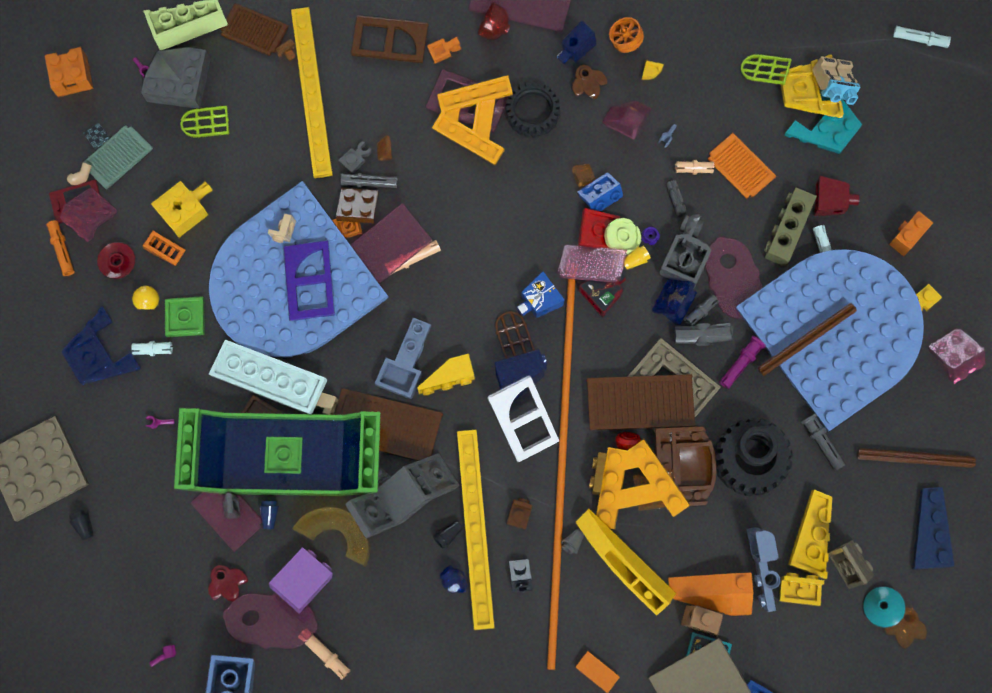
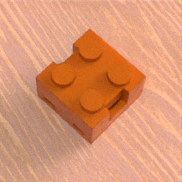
(69, 72)

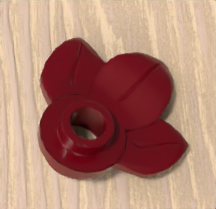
(228, 585)

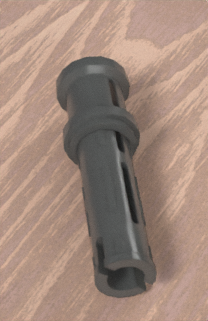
(819, 434)

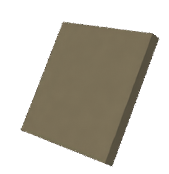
(702, 671)

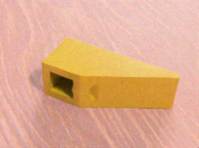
(452, 372)

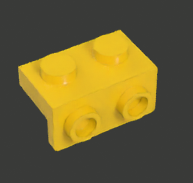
(800, 590)

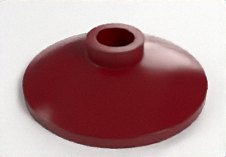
(112, 253)

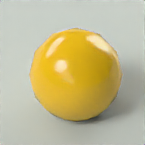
(145, 298)

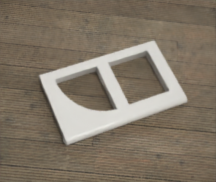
(501, 405)

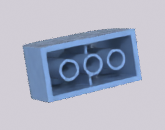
(230, 675)

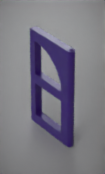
(293, 258)

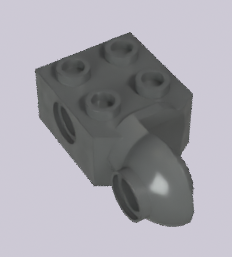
(687, 254)

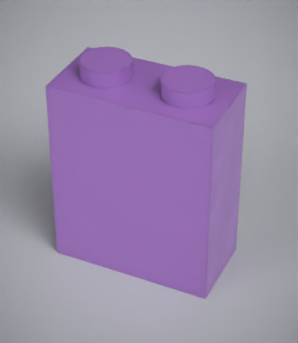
(301, 579)

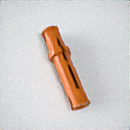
(58, 241)

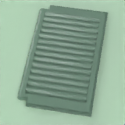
(117, 156)

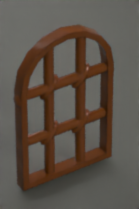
(515, 327)

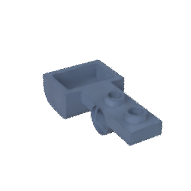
(400, 374)
(762, 550)

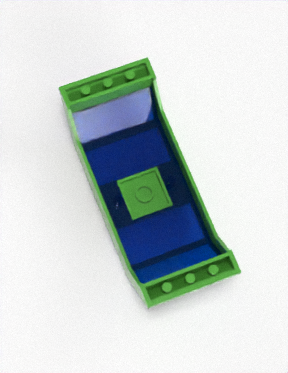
(277, 453)

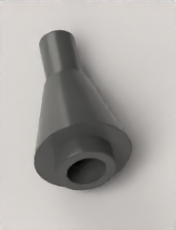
(573, 541)

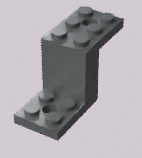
(402, 495)

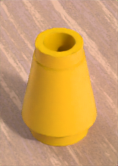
(637, 257)

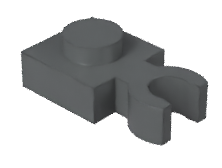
(354, 159)

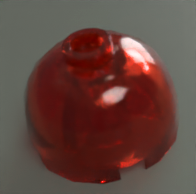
(494, 23)

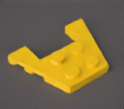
(803, 92)

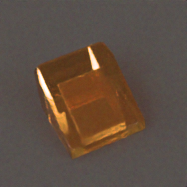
(384, 149)
(583, 174)

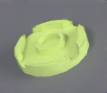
(622, 235)

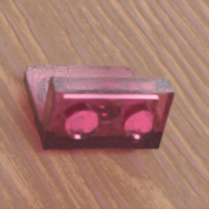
(87, 213)
(959, 354)

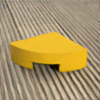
(651, 70)

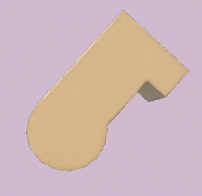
(327, 404)

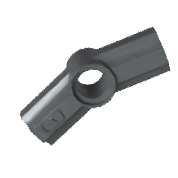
(703, 334)

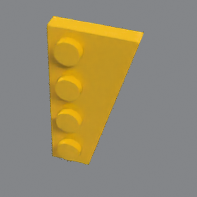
(813, 536)

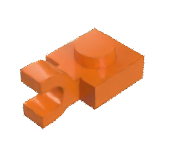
(440, 50)

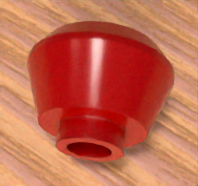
(627, 440)

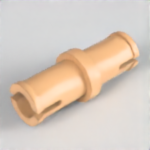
(694, 167)

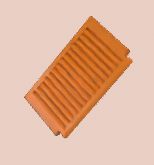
(741, 166)

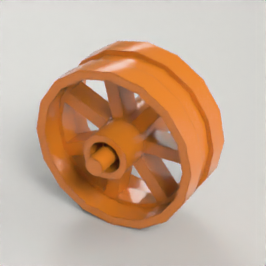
(626, 34)

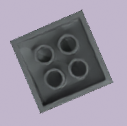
(177, 77)

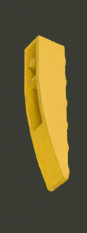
(626, 563)

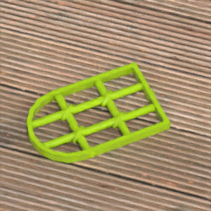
(773, 65)
(197, 127)

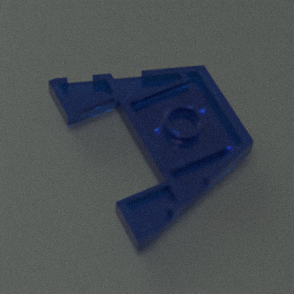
(89, 357)

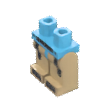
(836, 79)

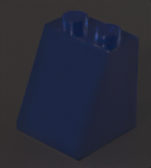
(517, 367)

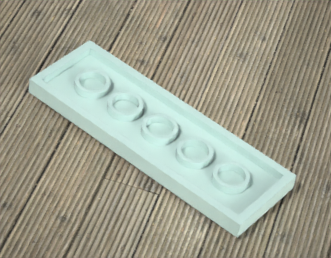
(268, 377)

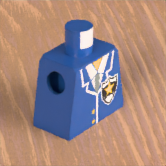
(540, 297)

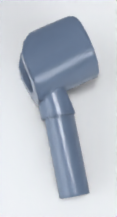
(667, 137)

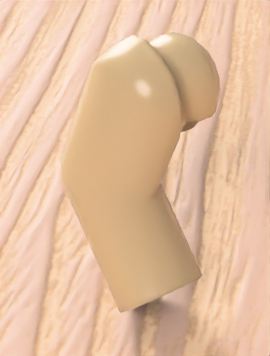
(80, 177)

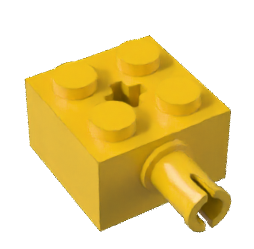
(188, 201)

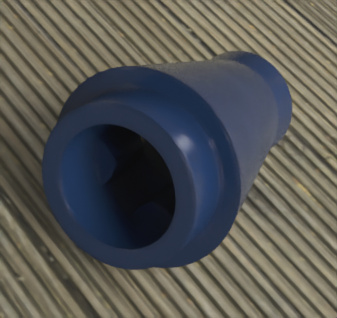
(268, 514)

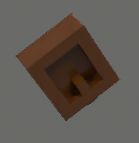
(519, 513)

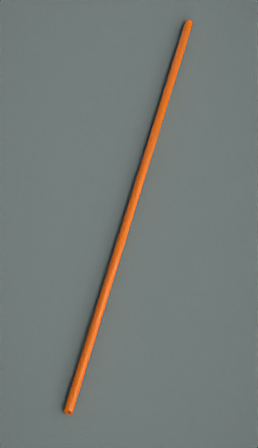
(561, 476)

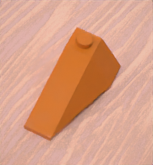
(719, 592)

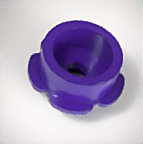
(650, 231)

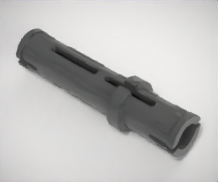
(368, 180)

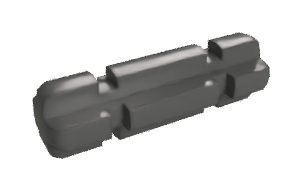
(676, 197)

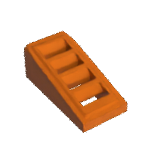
(155, 236)

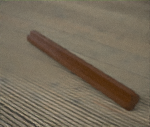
(807, 339)
(916, 457)

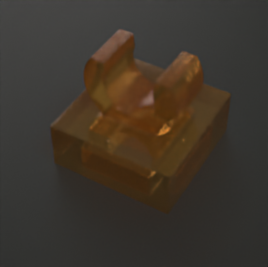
(286, 49)

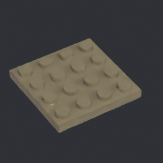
(38, 469)

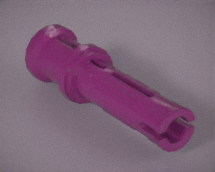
(746, 356)

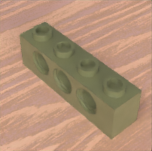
(803, 202)

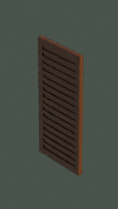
(640, 402)
(403, 427)

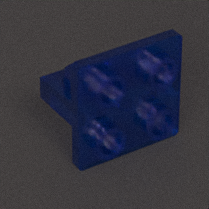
(675, 300)

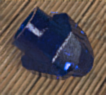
(453, 580)

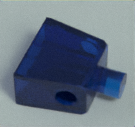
(577, 43)

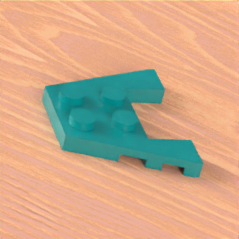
(830, 132)

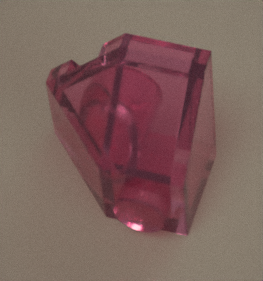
(627, 118)

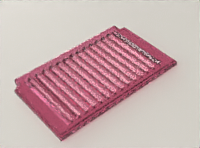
(592, 263)
(232, 531)

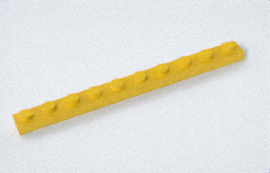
(311, 93)
(475, 530)

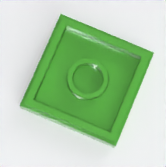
(184, 317)

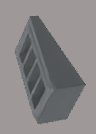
(231, 506)

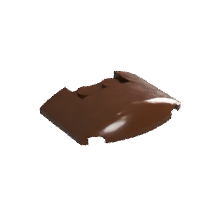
(691, 458)

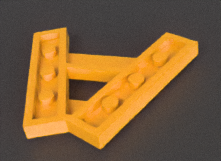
(483, 96)
(660, 487)

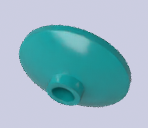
(884, 617)

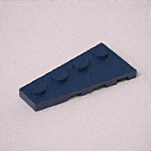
(933, 537)

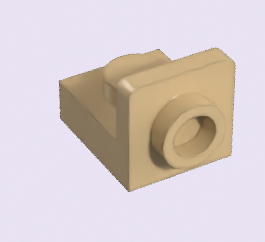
(286, 229)

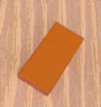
(597, 672)

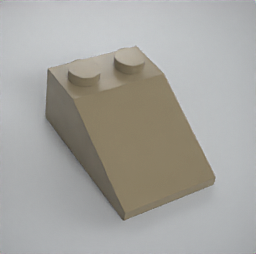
(851, 564)

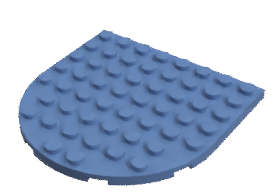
(251, 286)
(858, 355)

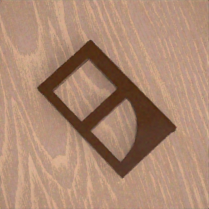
(414, 29)

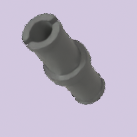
(701, 310)

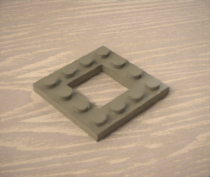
(664, 355)

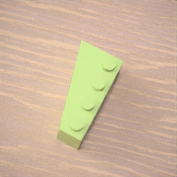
(184, 22)

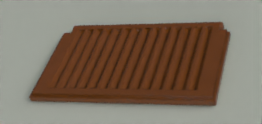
(254, 29)

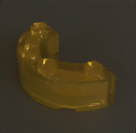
(340, 520)

